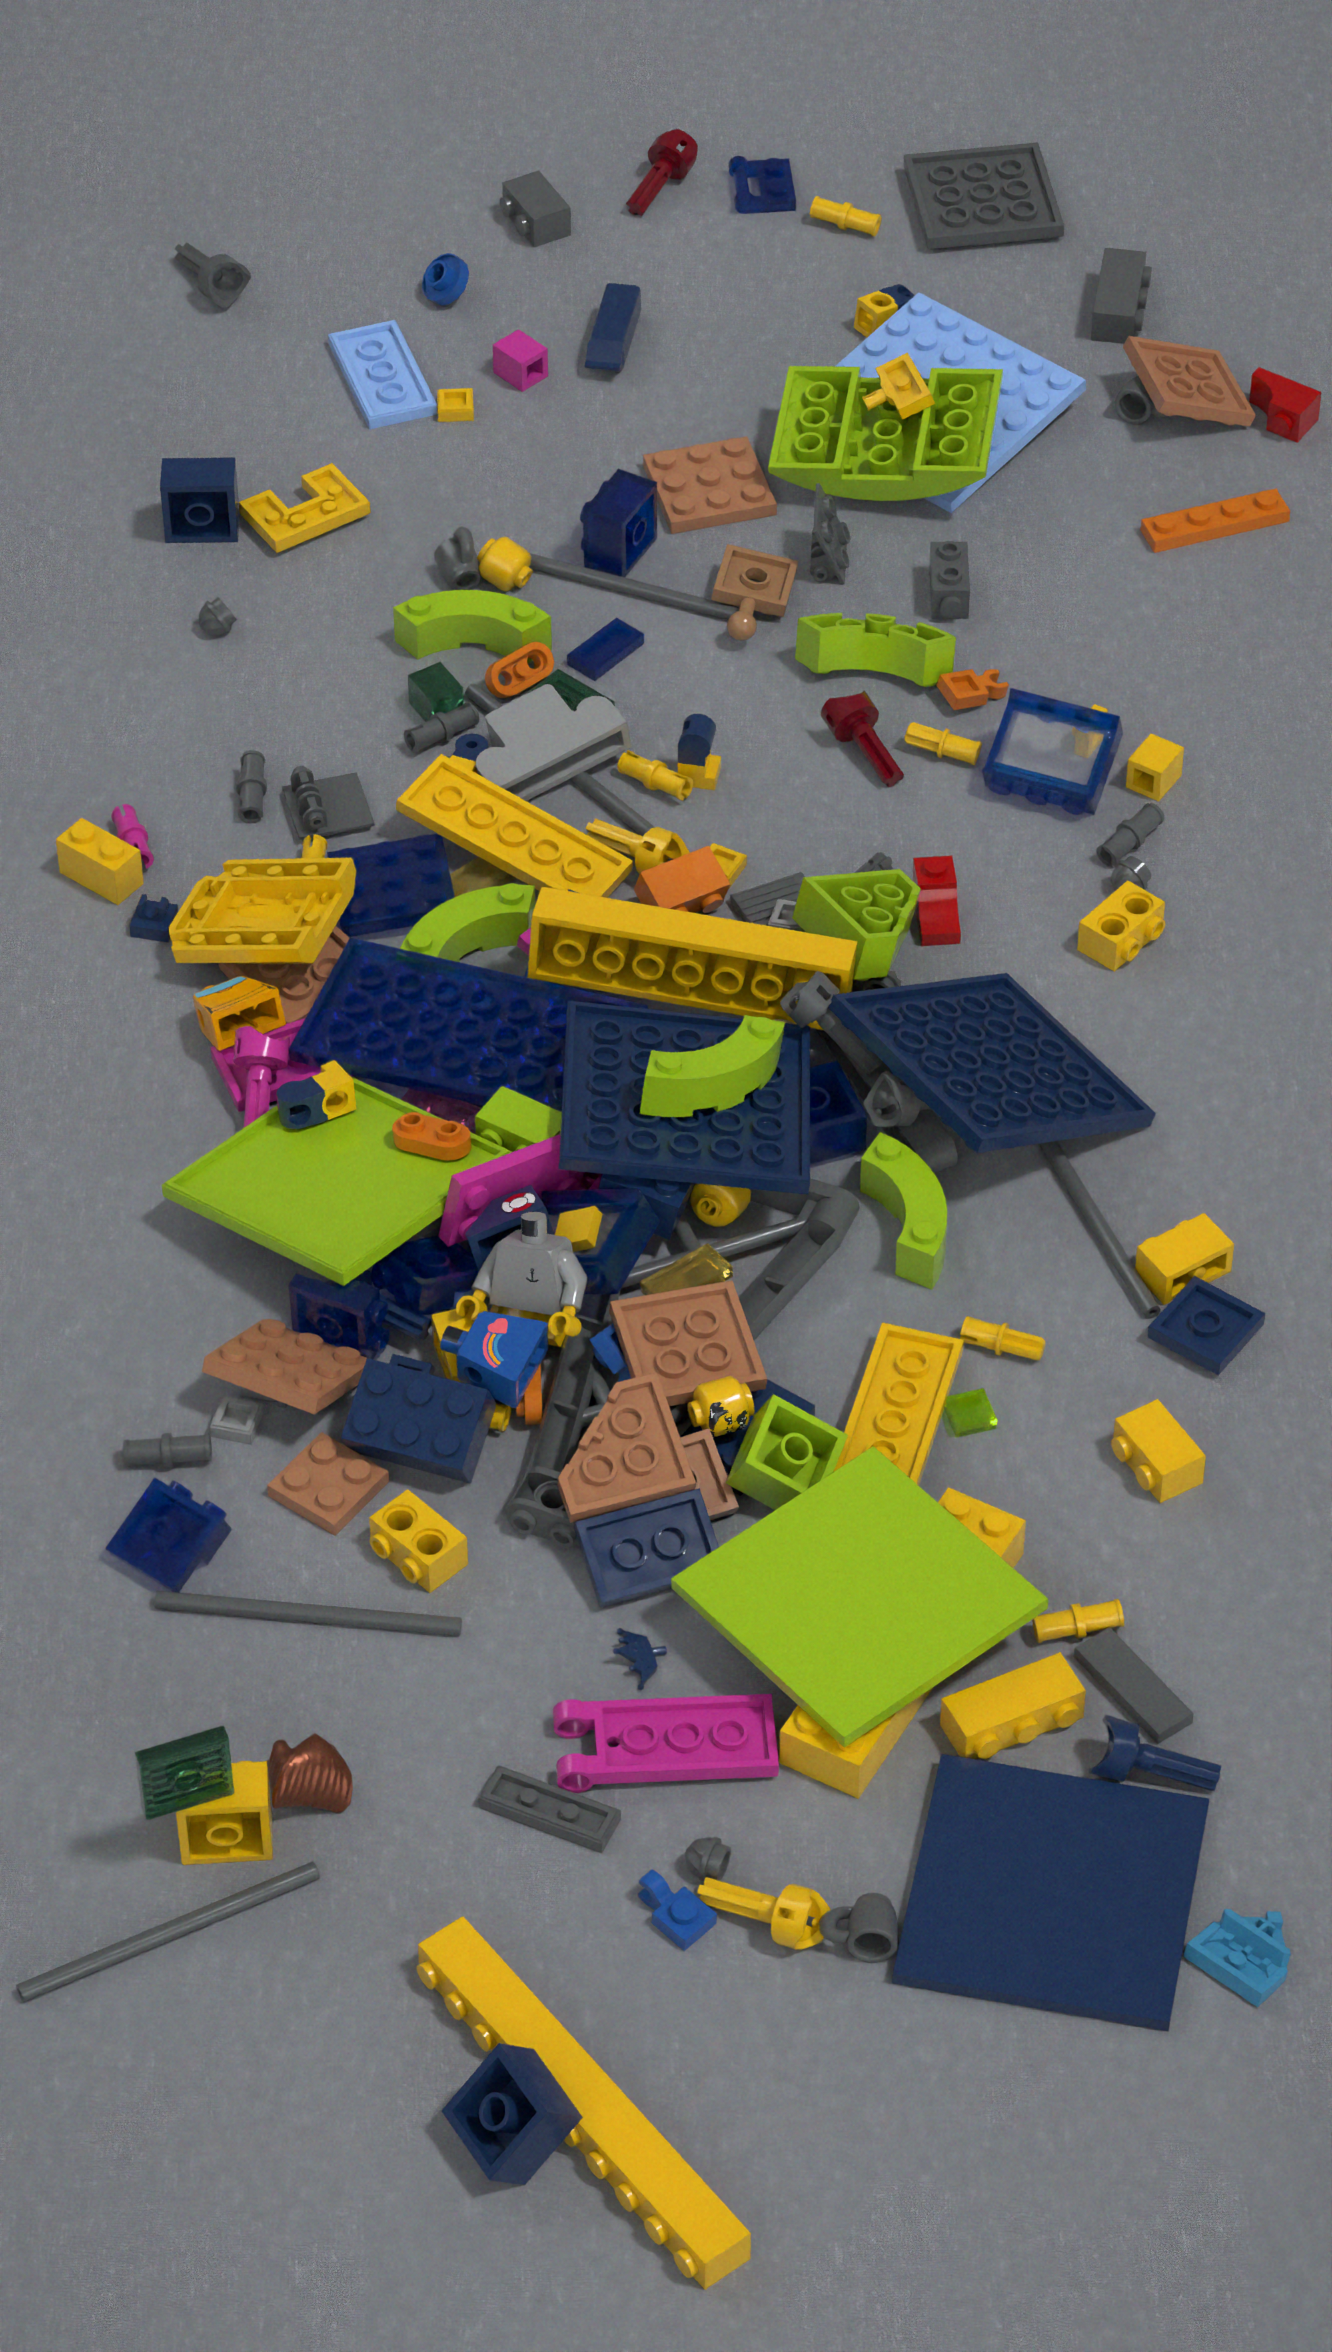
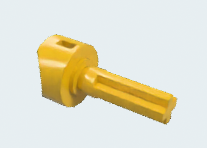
(648, 850)
(785, 1913)

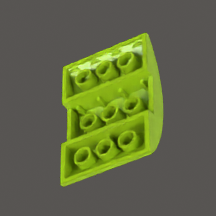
(874, 454)

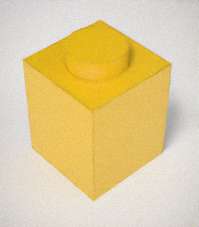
(1154, 767)

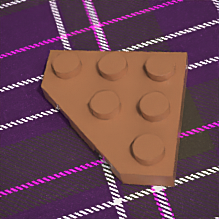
(626, 1454)

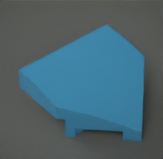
(1243, 1954)

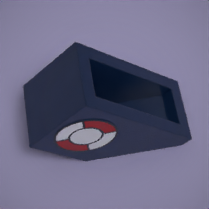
(502, 1219)

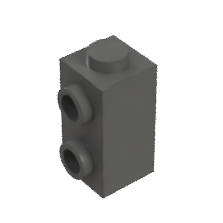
(949, 580)

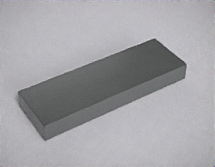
(1133, 1685)
(549, 1809)

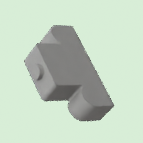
(546, 743)

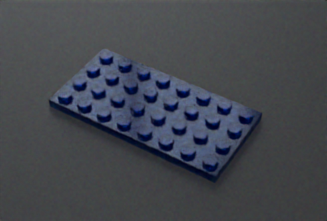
(440, 1025)

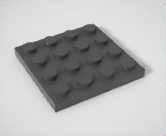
(983, 196)

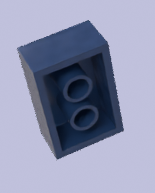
(419, 1420)

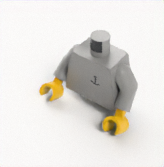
(533, 1275)

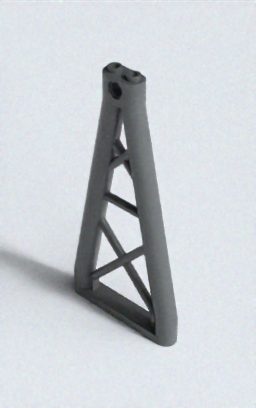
(816, 1235)

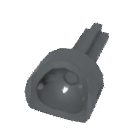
(218, 277)
(813, 1005)
(892, 1097)

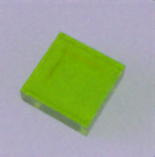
(970, 1413)

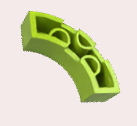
(469, 616)
(874, 644)
(474, 921)
(713, 1075)
(915, 1196)

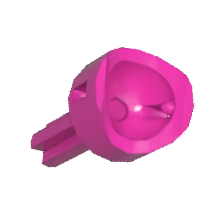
(260, 1056)

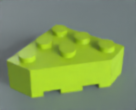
(862, 908)

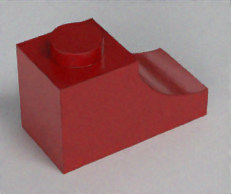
(1288, 404)
(937, 900)

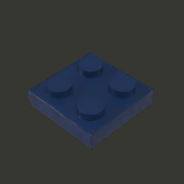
(1206, 1325)

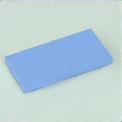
(382, 374)

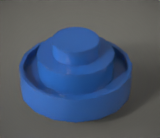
(445, 279)

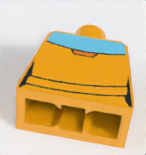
(234, 1005)

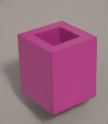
(520, 360)

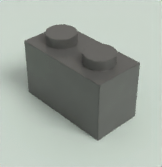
(536, 208)

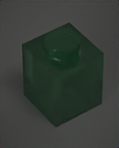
(434, 691)

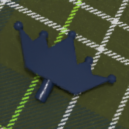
(640, 1653)

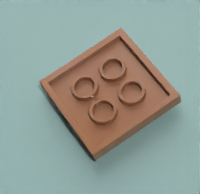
(1189, 381)
(710, 485)
(296, 983)
(688, 1339)
(287, 1365)

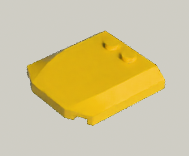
(263, 911)

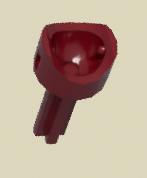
(666, 163)
(854, 719)

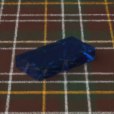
(605, 649)

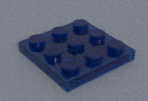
(395, 883)

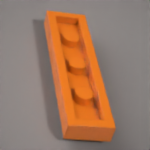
(1215, 520)

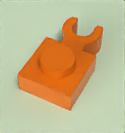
(968, 690)

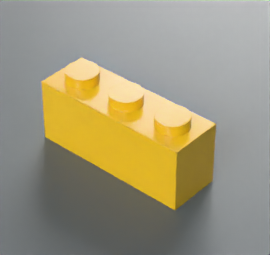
(1013, 1708)

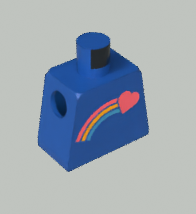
(498, 1353)

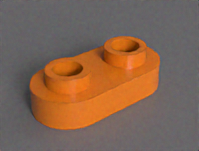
(517, 671)
(431, 1136)
(531, 1402)

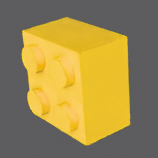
(232, 1826)

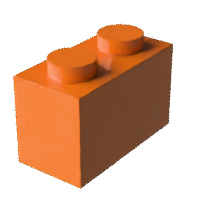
(685, 883)

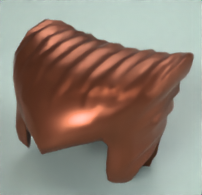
(309, 1775)

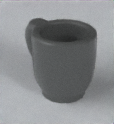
(1134, 402)
(458, 560)
(870, 1930)

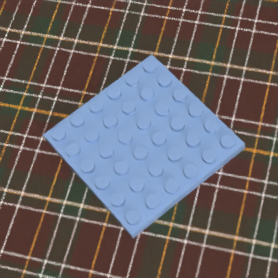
(939, 337)

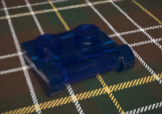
(773, 184)

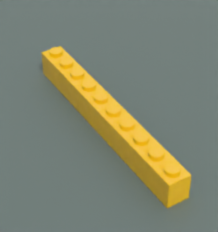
(613, 2131)

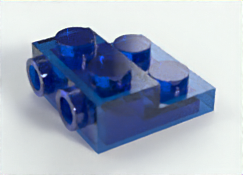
(425, 1274)
(340, 1314)
(169, 1534)

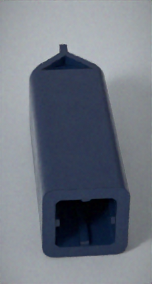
(614, 327)

